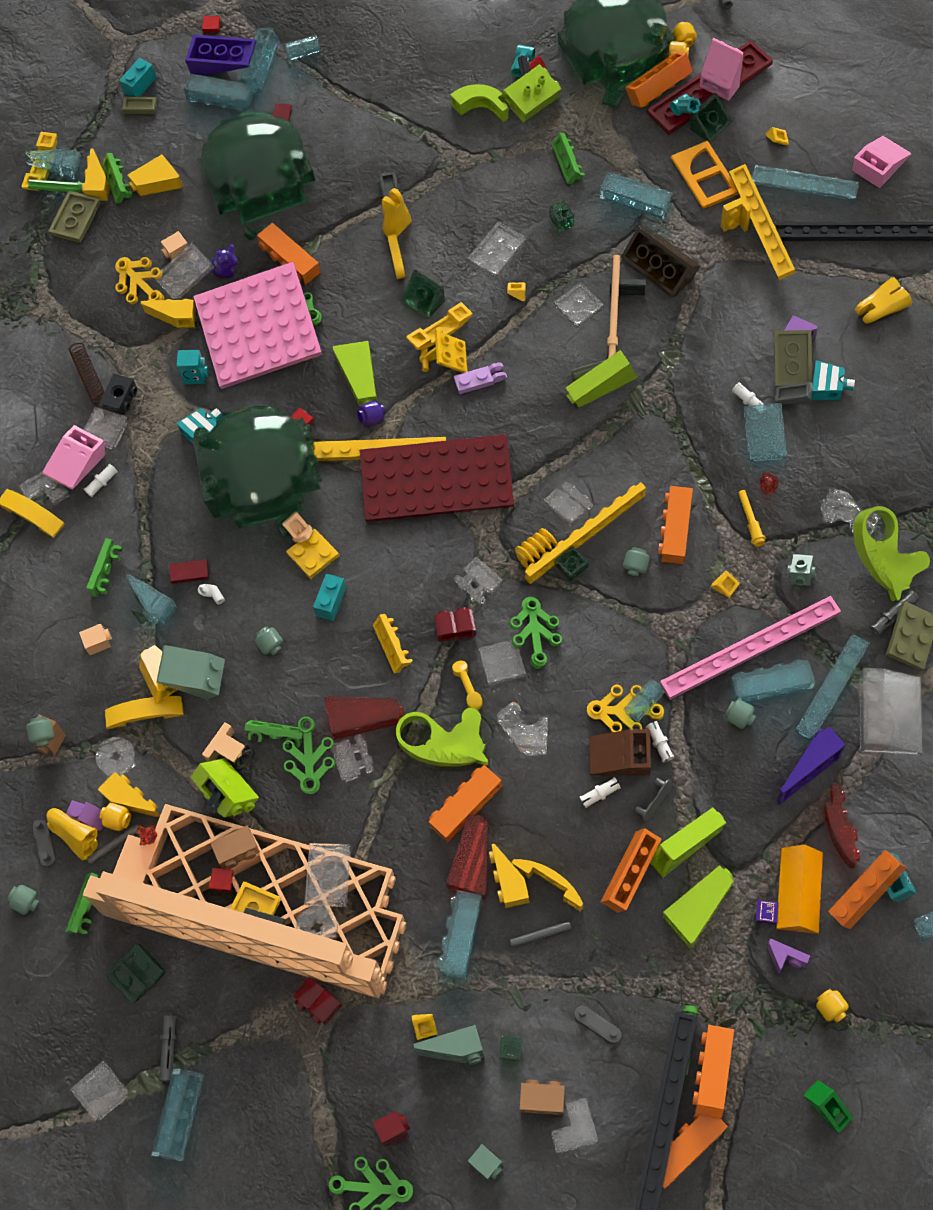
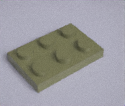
(74, 216)
(792, 357)
(911, 636)

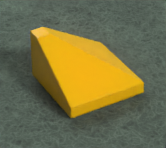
(778, 136)
(517, 290)
(725, 584)
(424, 1026)

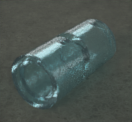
(302, 47)
(644, 700)

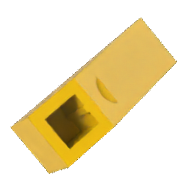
(95, 179)
(174, 312)
(118, 791)
(512, 883)

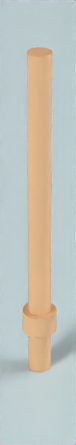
(612, 340)

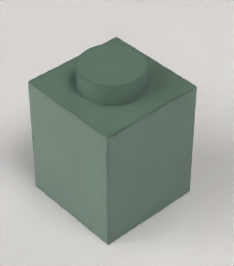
(486, 1163)

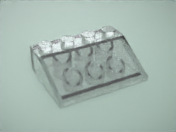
(890, 712)

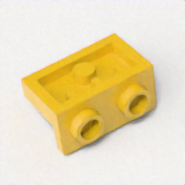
(736, 214)

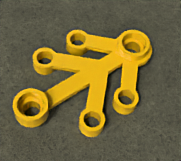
(137, 278)
(618, 710)

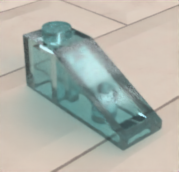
(58, 161)
(156, 604)

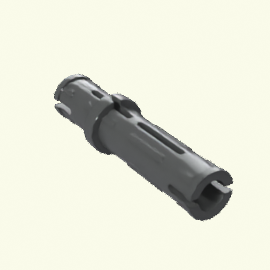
(888, 618)
(167, 1052)

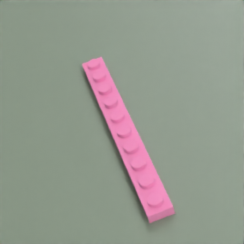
(749, 647)

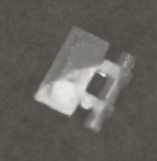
(564, 506)
(482, 576)
(346, 760)

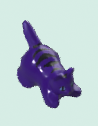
(224, 262)

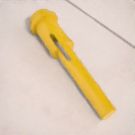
(758, 538)

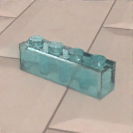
(261, 60)
(219, 92)
(636, 195)
(772, 681)
(460, 936)
(177, 1115)

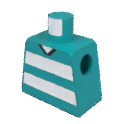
(829, 382)
(198, 419)

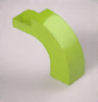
(479, 96)

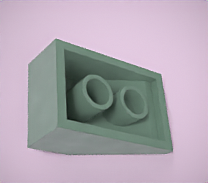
(191, 671)
(456, 1046)

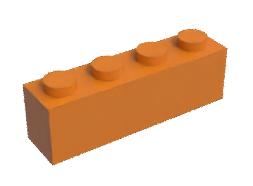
(659, 79)
(285, 250)
(676, 526)
(467, 801)
(631, 870)
(867, 889)
(714, 1071)
(691, 1144)

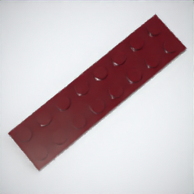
(753, 64)

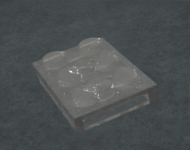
(497, 250)
(184, 272)
(327, 875)

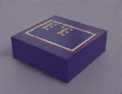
(766, 912)

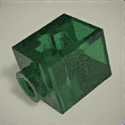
(561, 216)

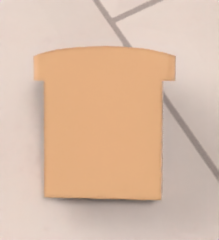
(297, 528)

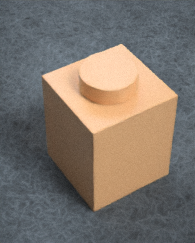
(173, 245)
(96, 639)

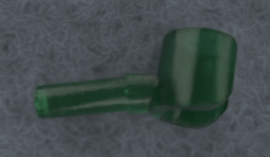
(251, 234)

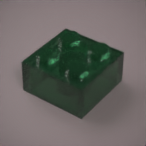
(571, 563)

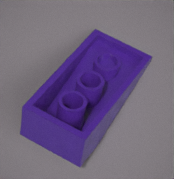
(218, 54)
(820, 754)

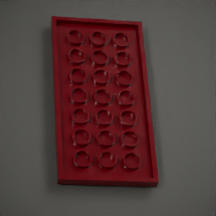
(436, 478)

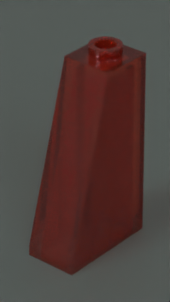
(360, 715)
(470, 862)

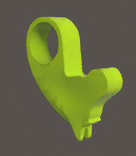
(882, 558)
(448, 749)

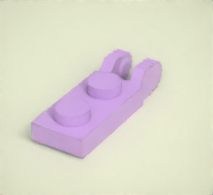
(479, 378)

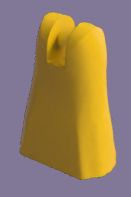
(395, 213)
(884, 301)
(76, 835)

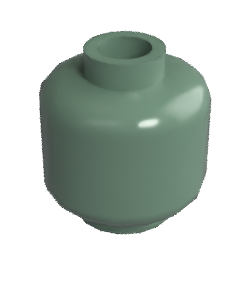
(636, 561)
(268, 641)
(740, 714)
(40, 731)
(22, 899)

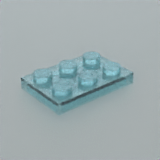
(765, 432)

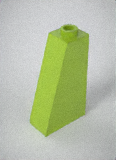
(357, 369)
(601, 380)
(687, 842)
(696, 907)

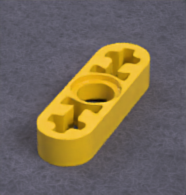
(396, 256)

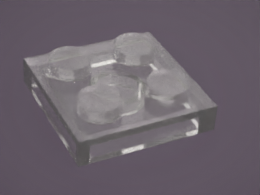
(578, 305)
(106, 426)
(502, 662)
(100, 1091)

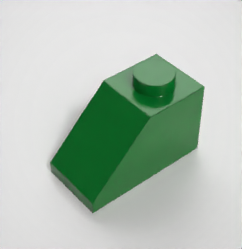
(828, 1106)

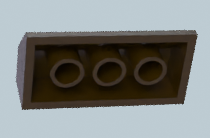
(660, 260)

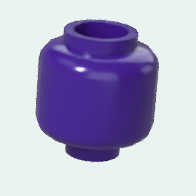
(370, 413)

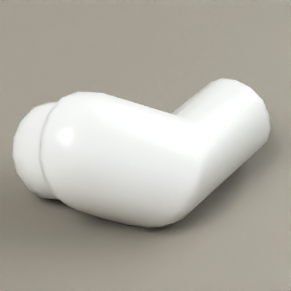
(211, 591)

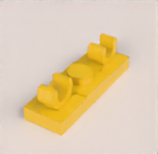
(391, 643)

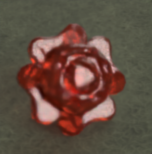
(768, 482)
(147, 835)

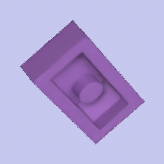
(86, 814)
(781, 952)

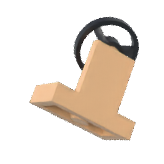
(228, 748)

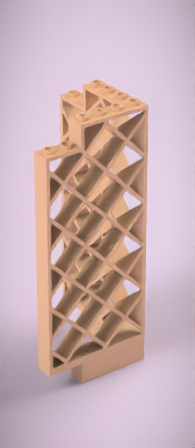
(130, 897)

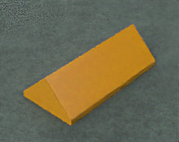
(799, 889)

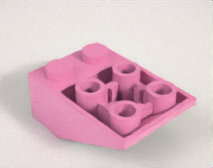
(722, 69)
(879, 161)
(74, 457)

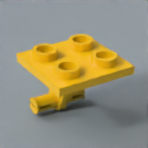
(448, 352)

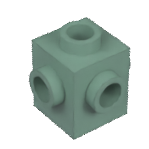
(801, 570)

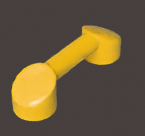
(473, 699)

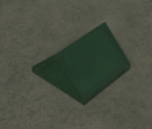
(710, 118)
(423, 294)

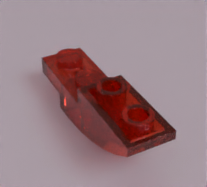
(841, 833)

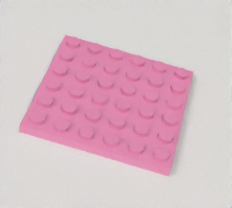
(257, 325)

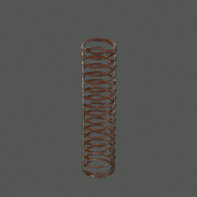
(80, 374)

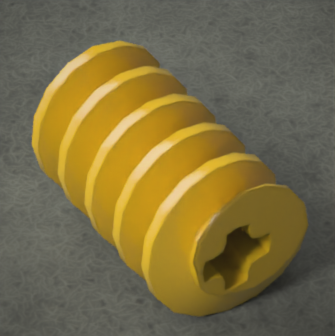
(535, 546)

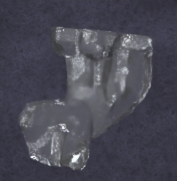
(842, 507)
(526, 738)

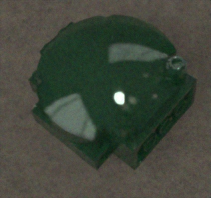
(615, 39)
(255, 165)
(256, 464)

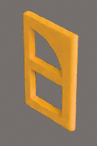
(683, 163)

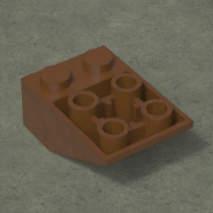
(621, 753)

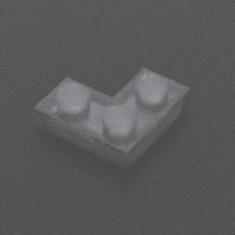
(42, 484)
(581, 1130)

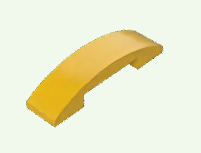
(46, 141)
(448, 325)
(31, 512)
(143, 709)
(527, 868)

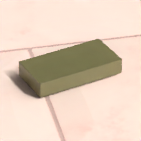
(139, 105)

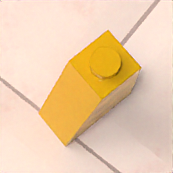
(154, 177)
(149, 668)

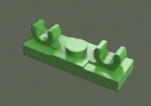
(566, 158)
(115, 178)
(103, 568)
(274, 731)
(81, 906)

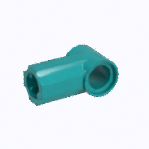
(522, 50)
(685, 104)

